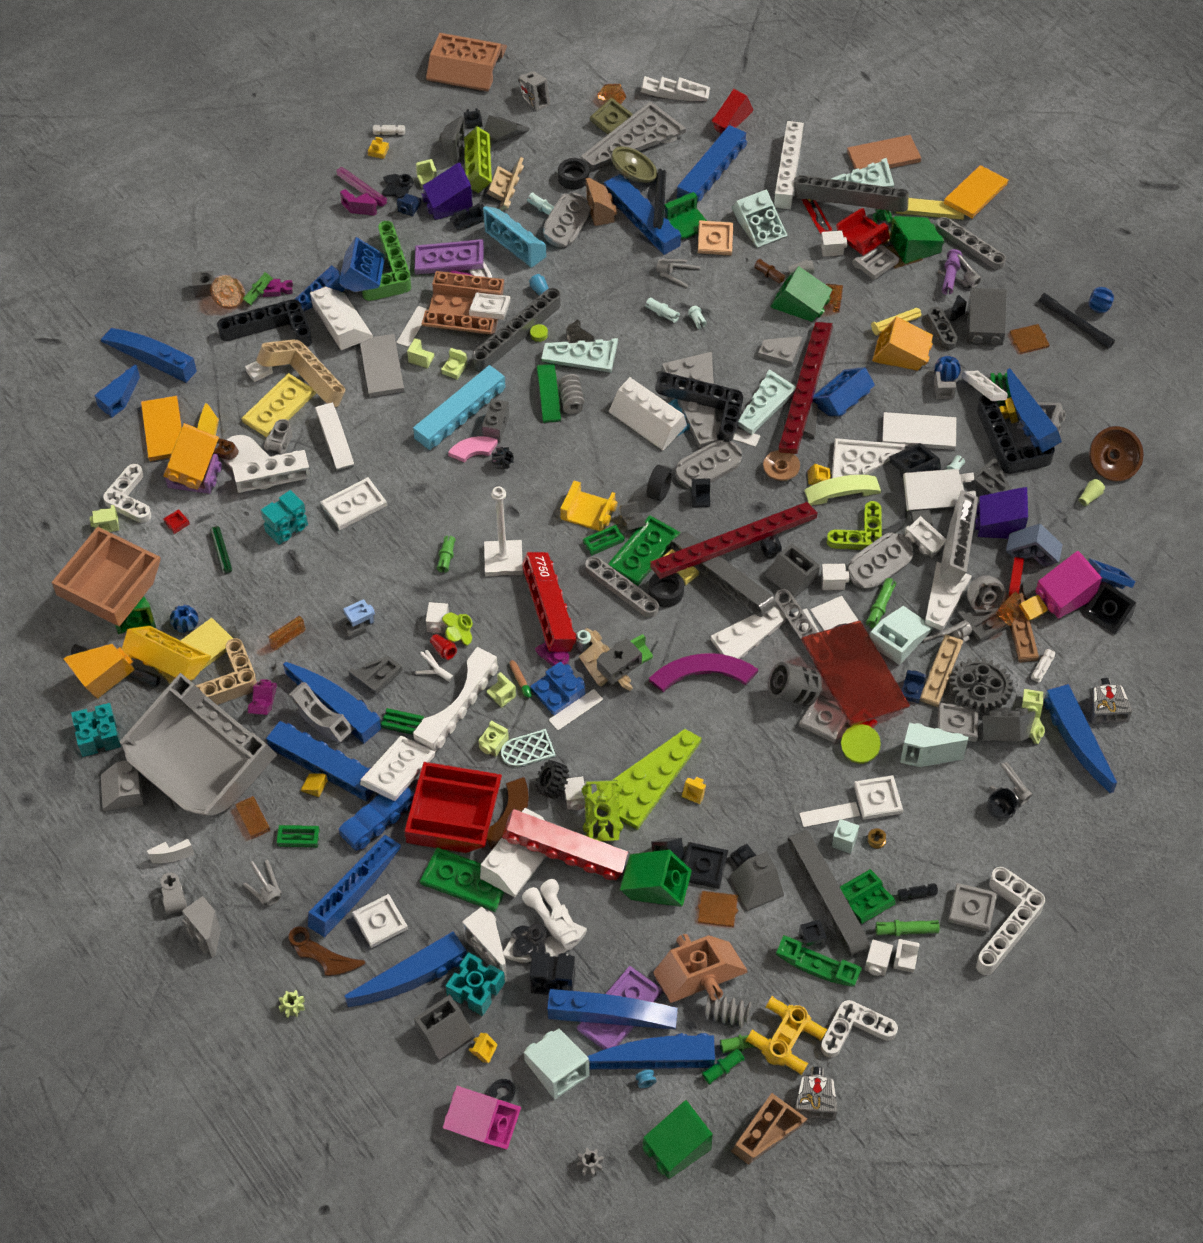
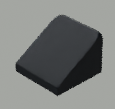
(958, 308)

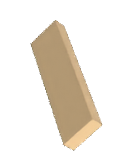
(941, 670)

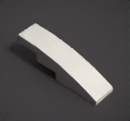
(679, 90)
(334, 436)

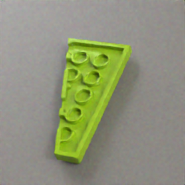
(651, 777)

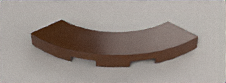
(517, 800)

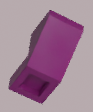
(361, 205)
(263, 697)

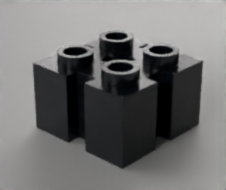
(552, 972)

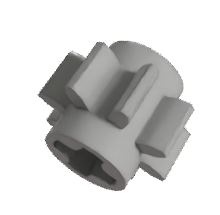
(592, 1167)

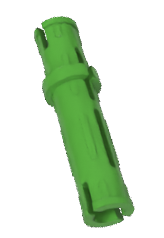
(878, 609)
(910, 927)

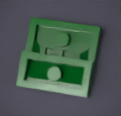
(867, 896)

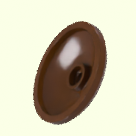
(1126, 450)

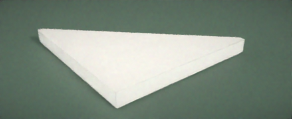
(861, 457)

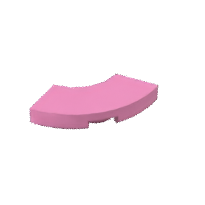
(473, 446)

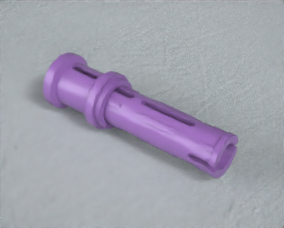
(952, 266)

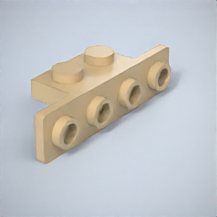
(503, 184)
(590, 656)

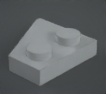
(780, 349)

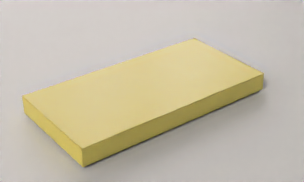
(279, 403)
(207, 638)

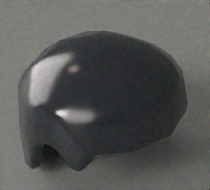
(1002, 803)

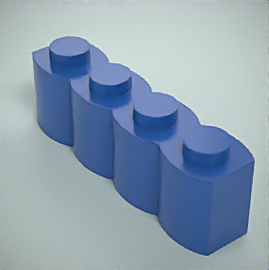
(373, 819)

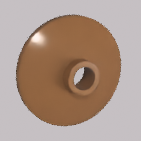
(788, 462)

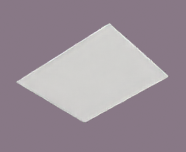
(834, 613)

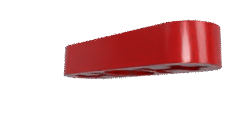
(1016, 575)

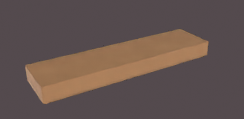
(1023, 636)

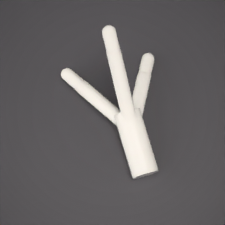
(437, 670)

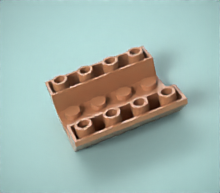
(464, 61)
(452, 301)

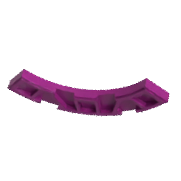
(702, 664)

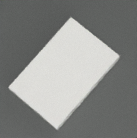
(353, 503)

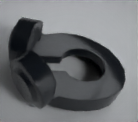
(508, 1084)

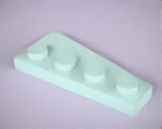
(873, 174)
(586, 355)
(770, 397)

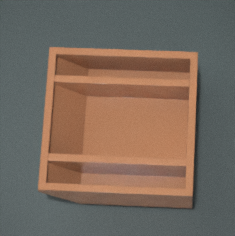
(107, 576)

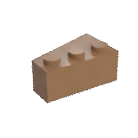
(768, 1128)

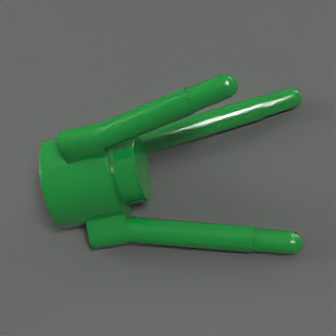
(882, 215)

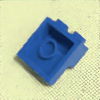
(1112, 575)
(558, 688)

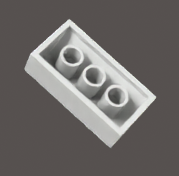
(339, 317)
(647, 414)
(510, 864)

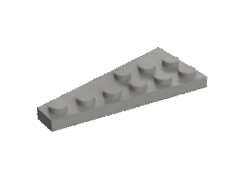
(640, 131)

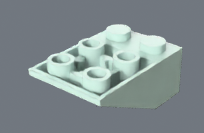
(759, 218)
(899, 634)
(932, 746)

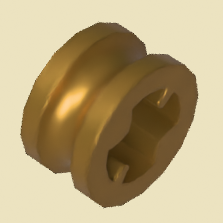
(882, 840)

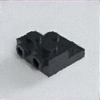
(915, 459)

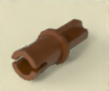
(769, 271)

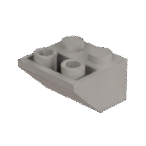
(202, 925)

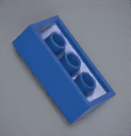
(361, 267)

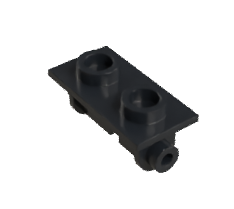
(465, 218)

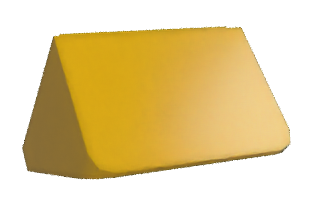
(817, 474)
(1033, 607)
(315, 784)

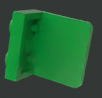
(684, 215)

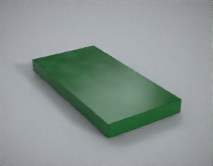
(643, 547)
(460, 879)

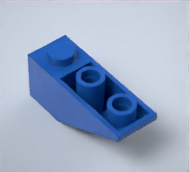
(329, 278)
(117, 394)

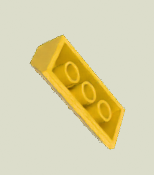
(164, 652)

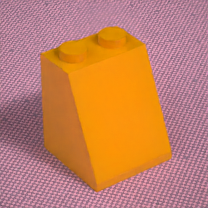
(903, 345)
(190, 456)
(100, 668)

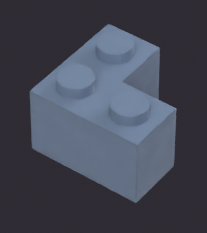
(1035, 543)

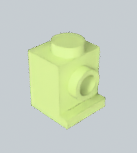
(105, 519)
(499, 738)

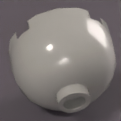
(986, 593)

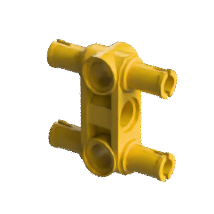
(786, 1035)

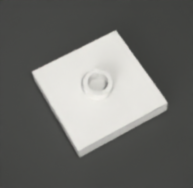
(489, 306)
(878, 797)
(379, 920)

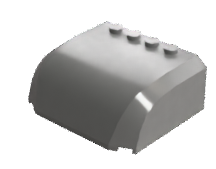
(195, 750)

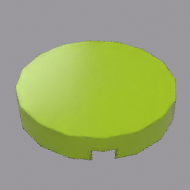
(860, 744)

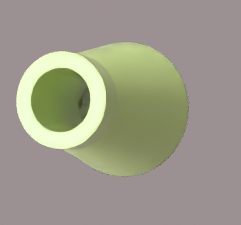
(1092, 491)

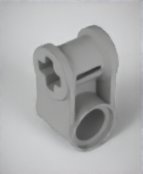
(279, 437)
(173, 896)

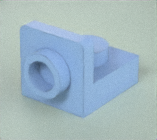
(359, 613)

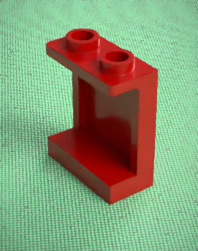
(862, 232)

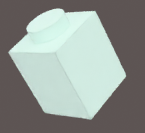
(845, 836)

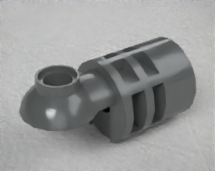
(797, 684)

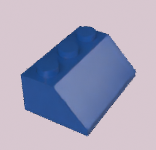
(843, 391)

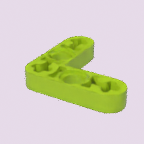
(863, 536)

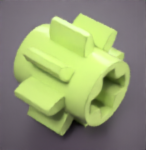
(288, 998)

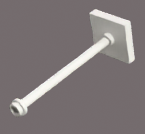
(502, 556)

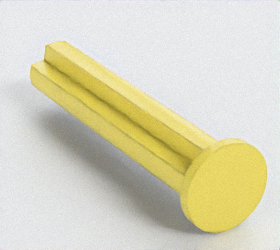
(907, 316)

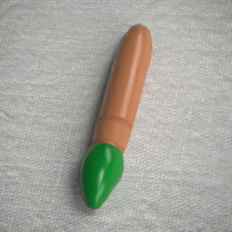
(520, 679)

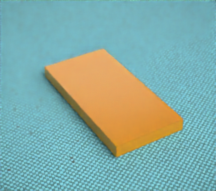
(976, 191)
(161, 426)

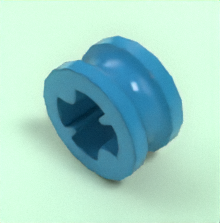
(645, 1078)

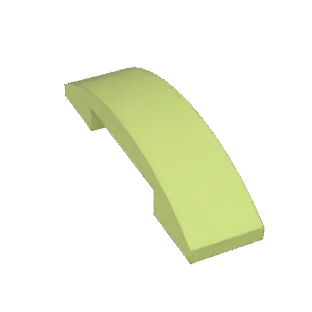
(842, 486)

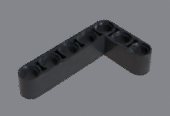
(267, 318)
(705, 398)
(1009, 456)

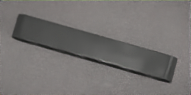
(851, 193)
(516, 329)
(729, 579)
(828, 893)

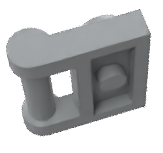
(877, 265)

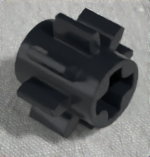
(502, 457)

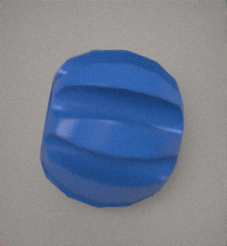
(1101, 299)
(948, 367)
(184, 618)

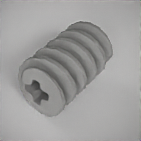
(571, 394)
(727, 1011)

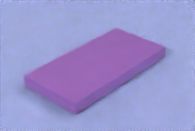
(449, 256)
(630, 985)

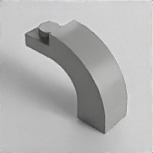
(326, 722)

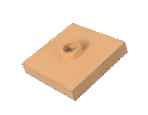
(715, 237)

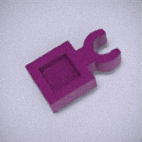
(275, 288)

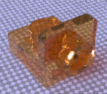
(612, 90)
(836, 296)
(1008, 611)

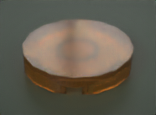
(227, 291)

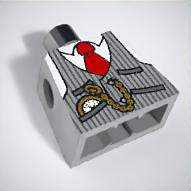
(535, 90)
(1109, 703)
(817, 1096)

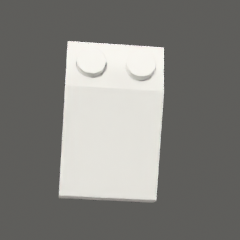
(483, 937)

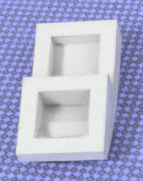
(164, 854)

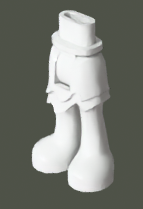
(559, 922)

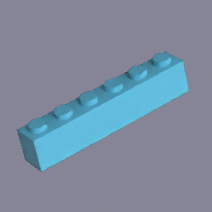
(459, 407)

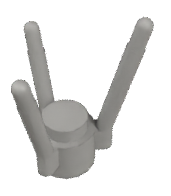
(666, 266)
(971, 277)
(959, 630)
(1020, 790)
(269, 893)

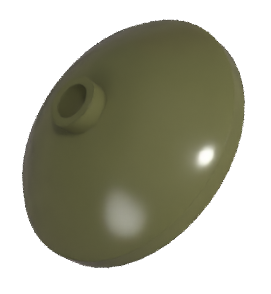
(633, 165)

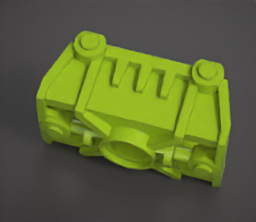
(591, 809)

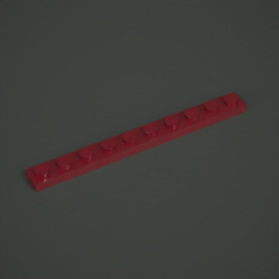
(805, 388)
(733, 540)

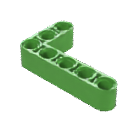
(398, 279)

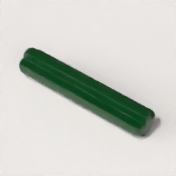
(221, 550)

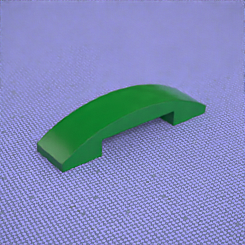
(549, 393)
(817, 964)

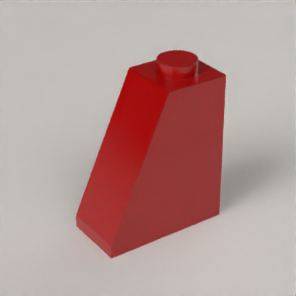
(733, 111)

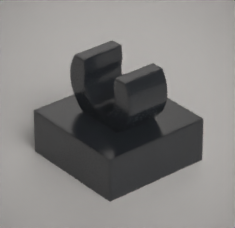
(473, 118)
(742, 854)

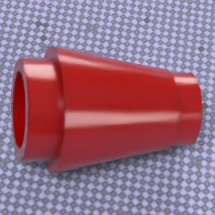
(444, 647)

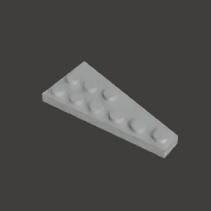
(700, 417)

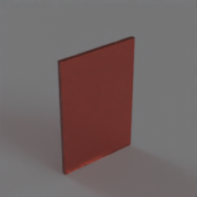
(855, 673)

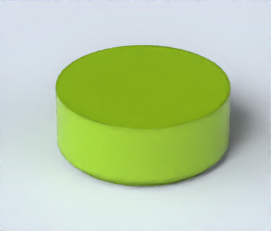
(539, 333)

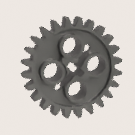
(980, 685)

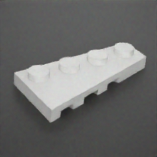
(944, 599)
(747, 633)

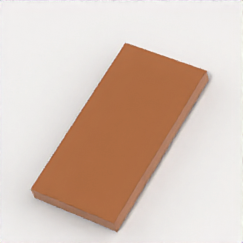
(898, 151)

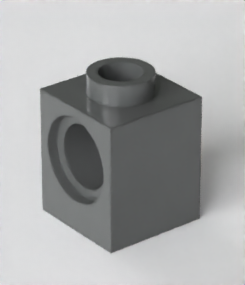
(202, 282)

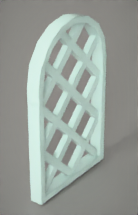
(520, 739)

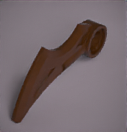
(331, 962)

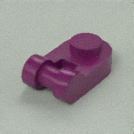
(553, 657)

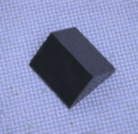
(1111, 608)

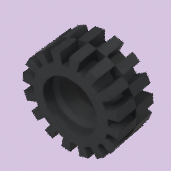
(552, 779)

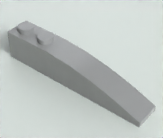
(959, 539)

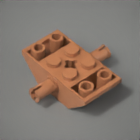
(698, 967)

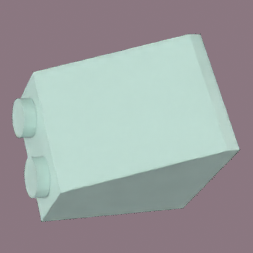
(557, 1063)

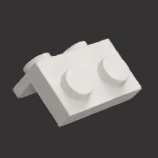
(925, 536)

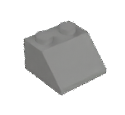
(121, 787)

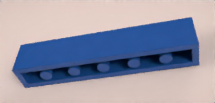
(713, 163)
(641, 214)
(319, 758)

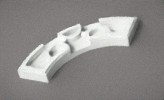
(551, 943)

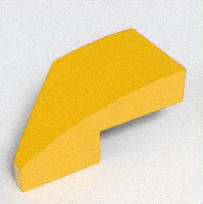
(208, 420)

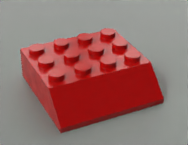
(452, 808)

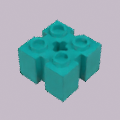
(284, 517)
(96, 729)
(464, 986)

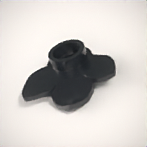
(398, 184)
(526, 943)

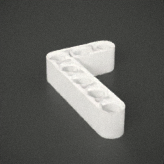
(1013, 923)

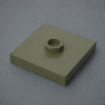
(610, 116)

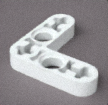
(122, 495)
(855, 1019)

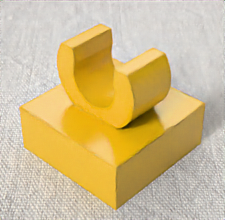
(378, 148)
(1009, 410)
(694, 789)
(484, 1047)

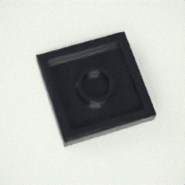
(706, 864)

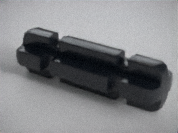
(917, 892)

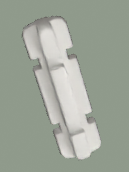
(388, 129)
(1043, 665)

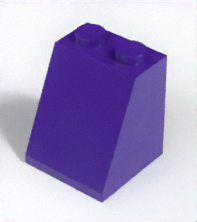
(448, 193)
(1002, 513)

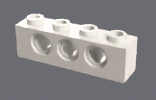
(271, 471)

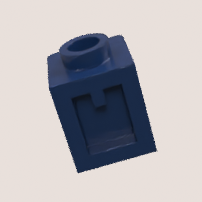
(408, 204)
(913, 685)

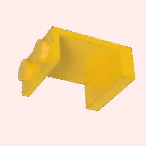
(587, 508)

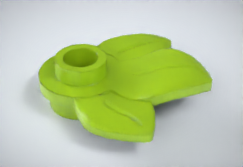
(458, 627)

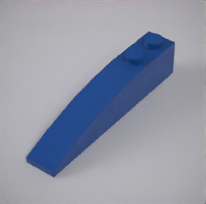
(152, 353)
(1033, 418)
(338, 700)
(1078, 735)
(352, 887)
(412, 972)
(609, 1010)
(658, 1053)

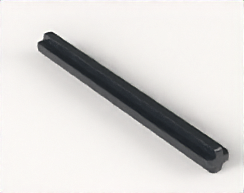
(659, 199)

